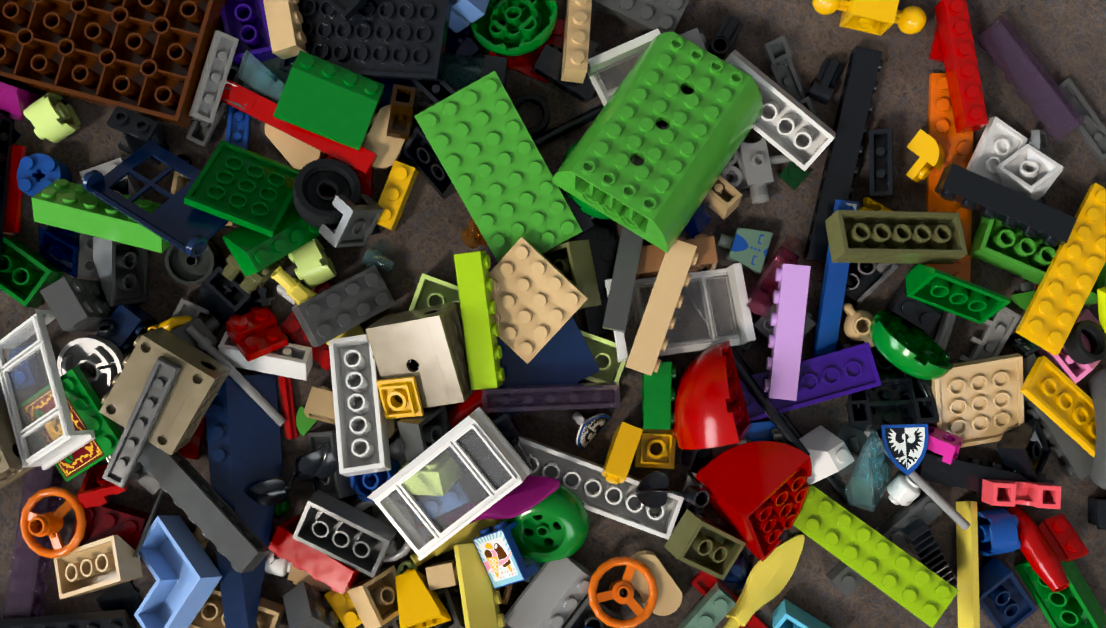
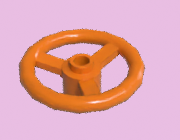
(51, 523)
(627, 598)

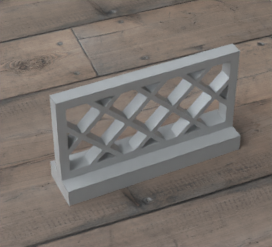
(213, 77)

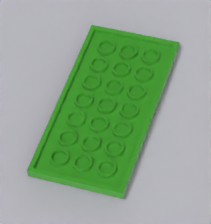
(497, 168)

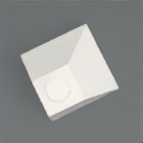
(1029, 172)
(826, 453)

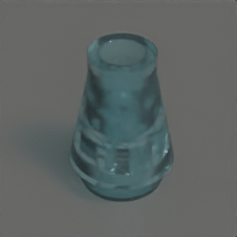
(380, 260)

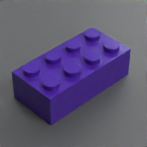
(248, 23)

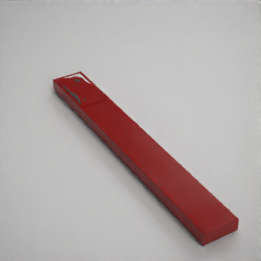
(264, 110)

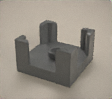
(355, 224)

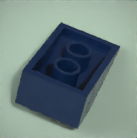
(1003, 596)

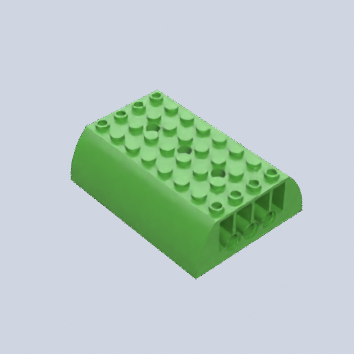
(678, 161)

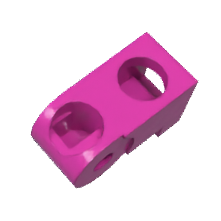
(944, 444)

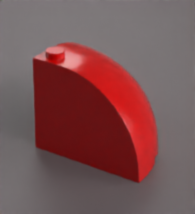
(710, 402)
(758, 491)

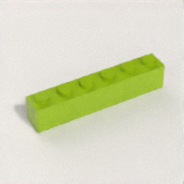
(478, 320)

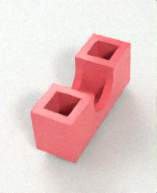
(1022, 493)

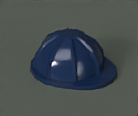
(738, 573)

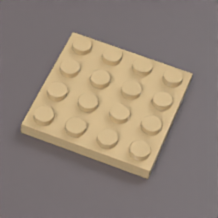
(531, 299)
(981, 399)

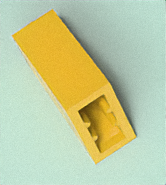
(621, 453)
(416, 603)

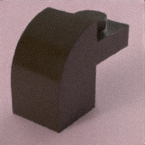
(401, 111)

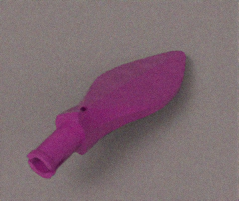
(522, 498)

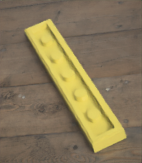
(968, 567)

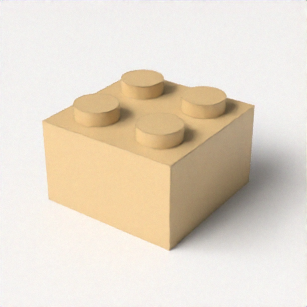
(376, 598)

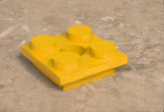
(405, 388)
(665, 458)

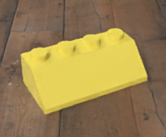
(477, 593)

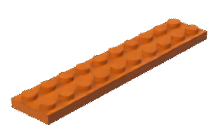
(957, 150)

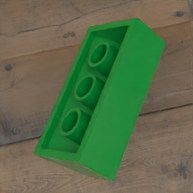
(257, 251)
(953, 294)
(1067, 608)

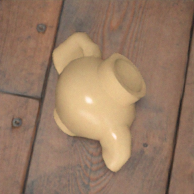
(857, 324)

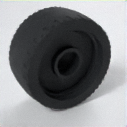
(320, 179)

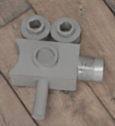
(753, 169)

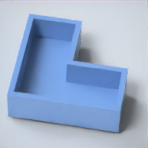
(181, 574)

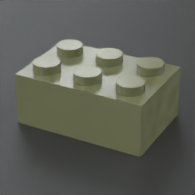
(576, 263)
(704, 545)

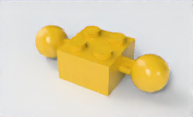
(873, 15)

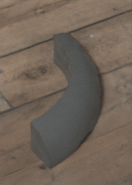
(1097, 388)

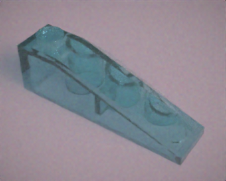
(259, 78)
(869, 476)

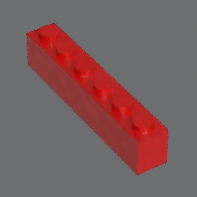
(961, 65)

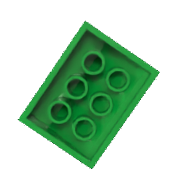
(329, 100)

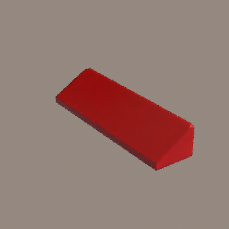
(14, 194)

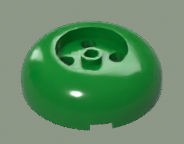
(525, 28)
(908, 347)
(566, 540)

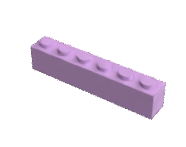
(787, 332)

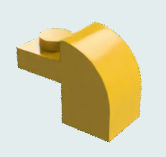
(929, 152)

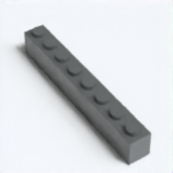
(205, 508)

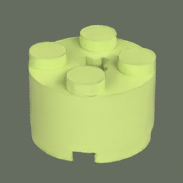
(52, 118)
(312, 264)

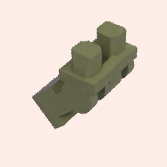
(252, 281)

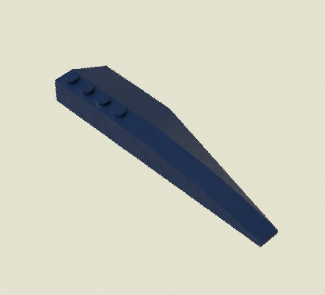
(241, 453)

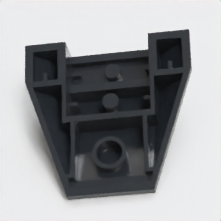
(896, 401)

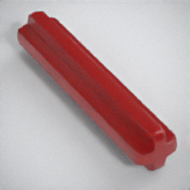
(288, 407)

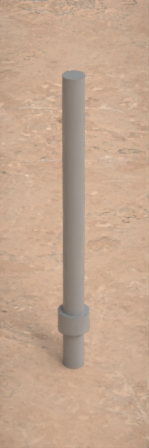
(205, 343)
(933, 494)

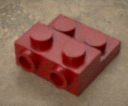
(256, 333)
(96, 490)

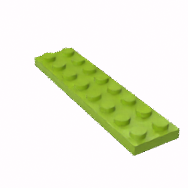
(874, 557)

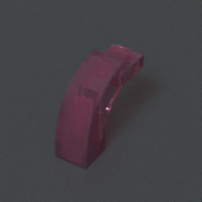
(761, 294)

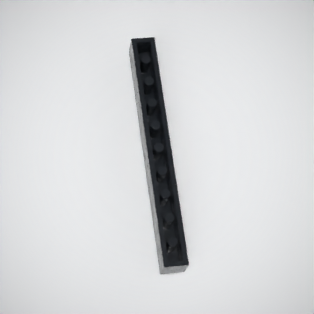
(846, 146)

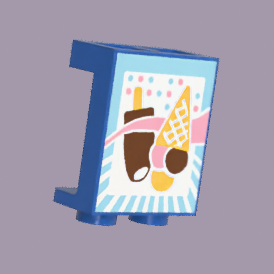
(502, 555)

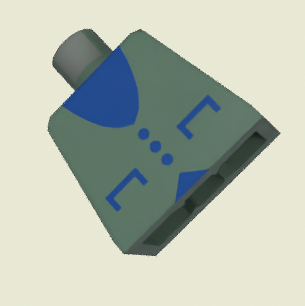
(747, 247)

